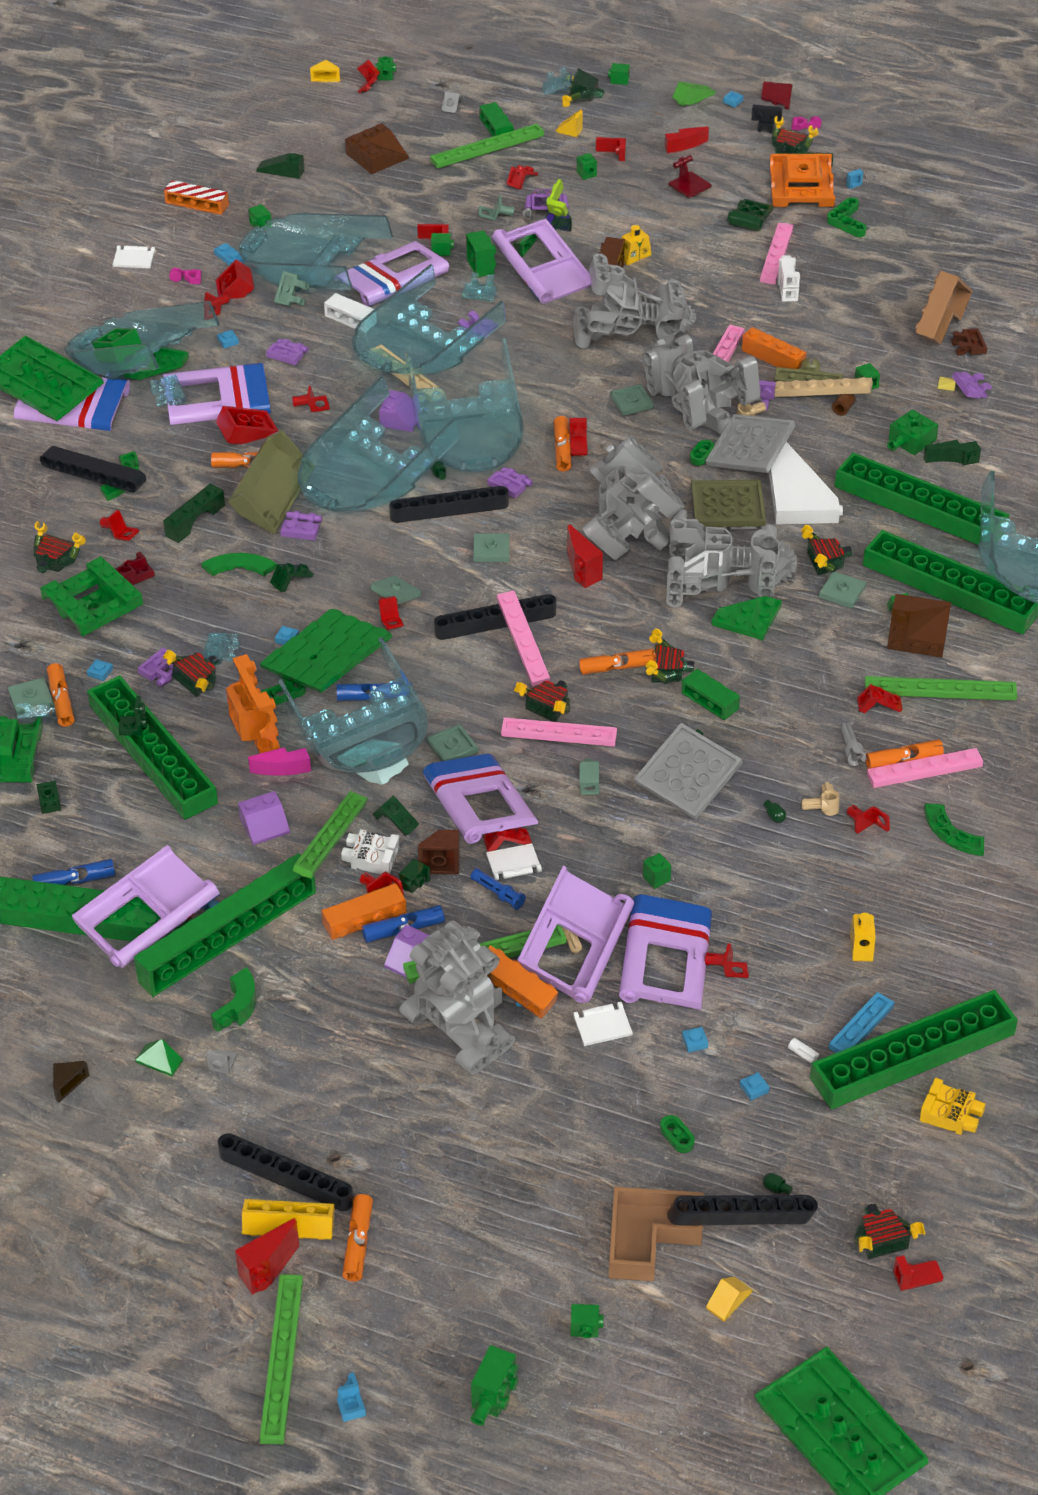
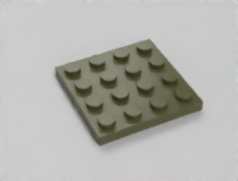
(728, 503)

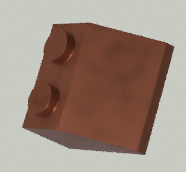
(441, 852)

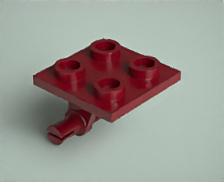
(688, 182)

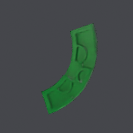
(129, 460)
(245, 560)
(943, 829)

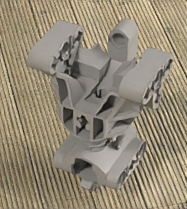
(624, 310)
(698, 381)
(632, 497)
(713, 559)
(456, 991)

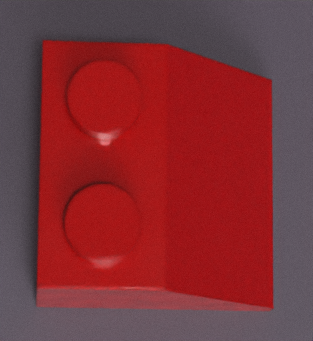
(235, 281)

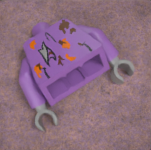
(537, 201)

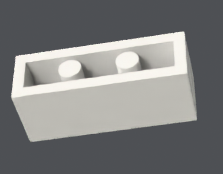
(345, 310)

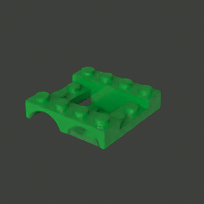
(111, 600)
(21, 766)

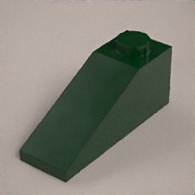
(285, 165)

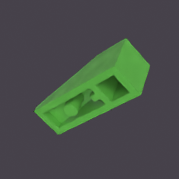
(691, 93)

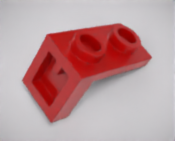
(370, 73)
(617, 145)
(517, 175)
(425, 230)
(578, 436)
(876, 694)
(517, 835)
(917, 1275)

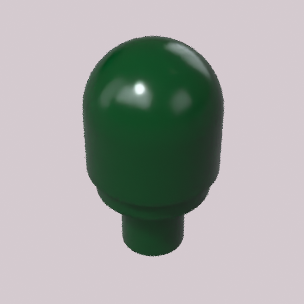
(439, 470)
(775, 811)
(776, 1184)

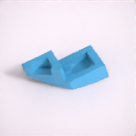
(349, 1400)

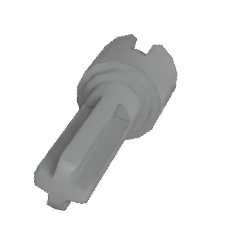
(854, 750)

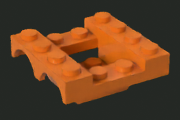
(788, 167)
(250, 709)

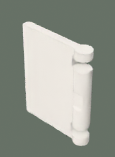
(133, 257)
(513, 861)
(602, 1024)

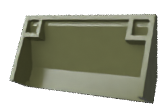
(269, 483)

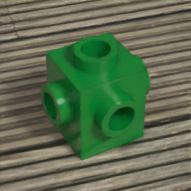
(386, 68)

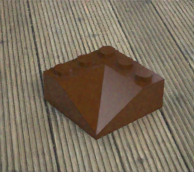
(375, 148)
(918, 625)

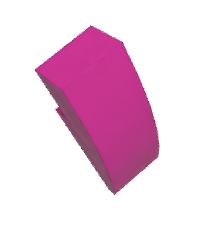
(280, 762)

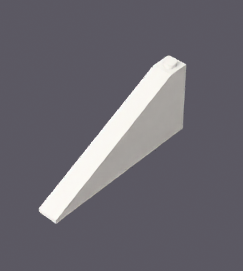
(799, 492)

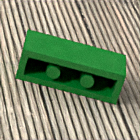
(494, 119)
(710, 694)

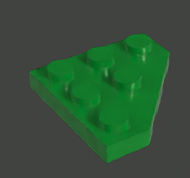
(167, 360)
(748, 617)

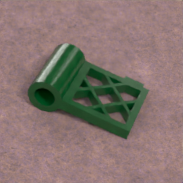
(746, 217)

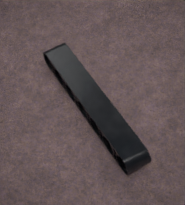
(93, 469)
(449, 504)
(491, 617)
(285, 1171)
(742, 1209)

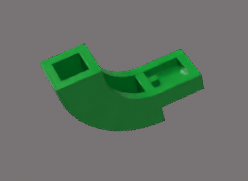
(242, 1004)

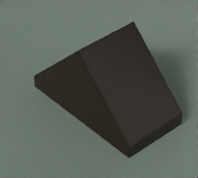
(67, 1077)

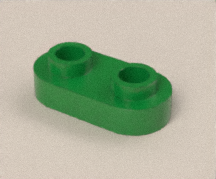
(701, 452)
(679, 1135)

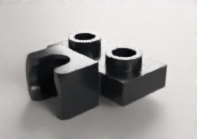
(766, 116)

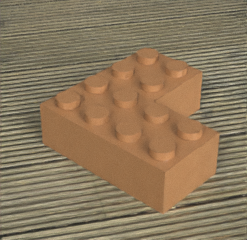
(945, 302)
(639, 1224)

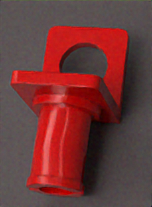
(217, 301)
(310, 400)
(118, 527)
(389, 612)
(866, 818)
(384, 880)
(726, 961)

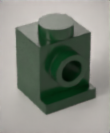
(48, 797)
(414, 875)

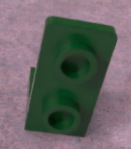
(284, 573)
(134, 724)
(398, 815)

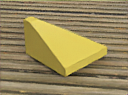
(946, 383)

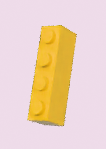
(312, 1219)

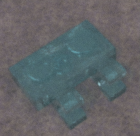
(558, 83)
(480, 292)
(171, 388)
(221, 646)
(39, 710)

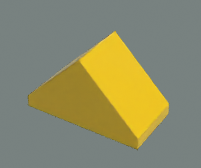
(325, 72)
(572, 126)
(728, 1297)

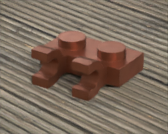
(973, 342)

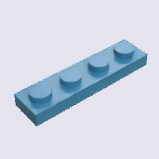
(862, 1023)

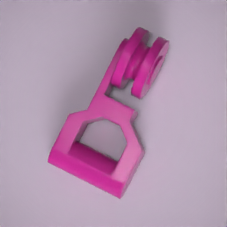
(800, 123)
(176, 274)

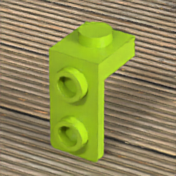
(554, 206)

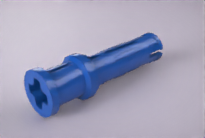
(504, 892)

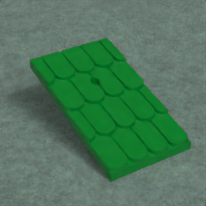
(44, 378)
(325, 650)
(840, 1427)

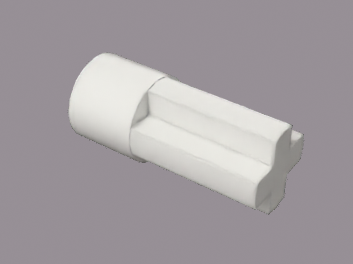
(803, 1050)

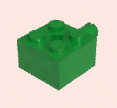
(480, 253)
(117, 337)
(912, 432)
(493, 1384)

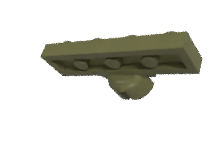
(805, 372)

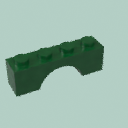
(179, 523)

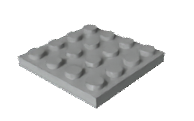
(750, 443)
(688, 771)

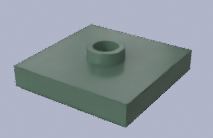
(631, 399)
(491, 547)
(396, 587)
(842, 589)
(30, 692)
(452, 744)

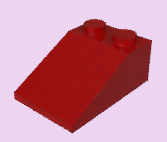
(244, 424)
(584, 558)
(266, 1256)

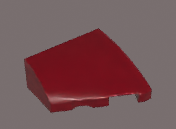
(777, 93)
(136, 570)

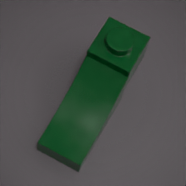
(953, 451)

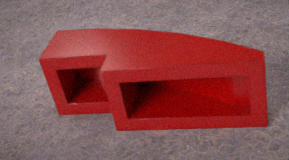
(686, 139)

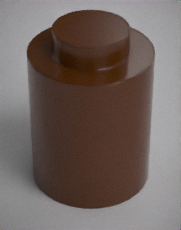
(843, 404)

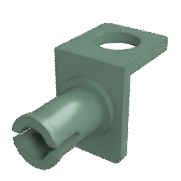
(499, 208)
(589, 777)

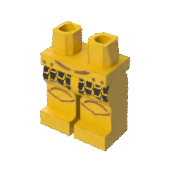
(951, 1108)

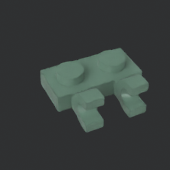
(287, 289)

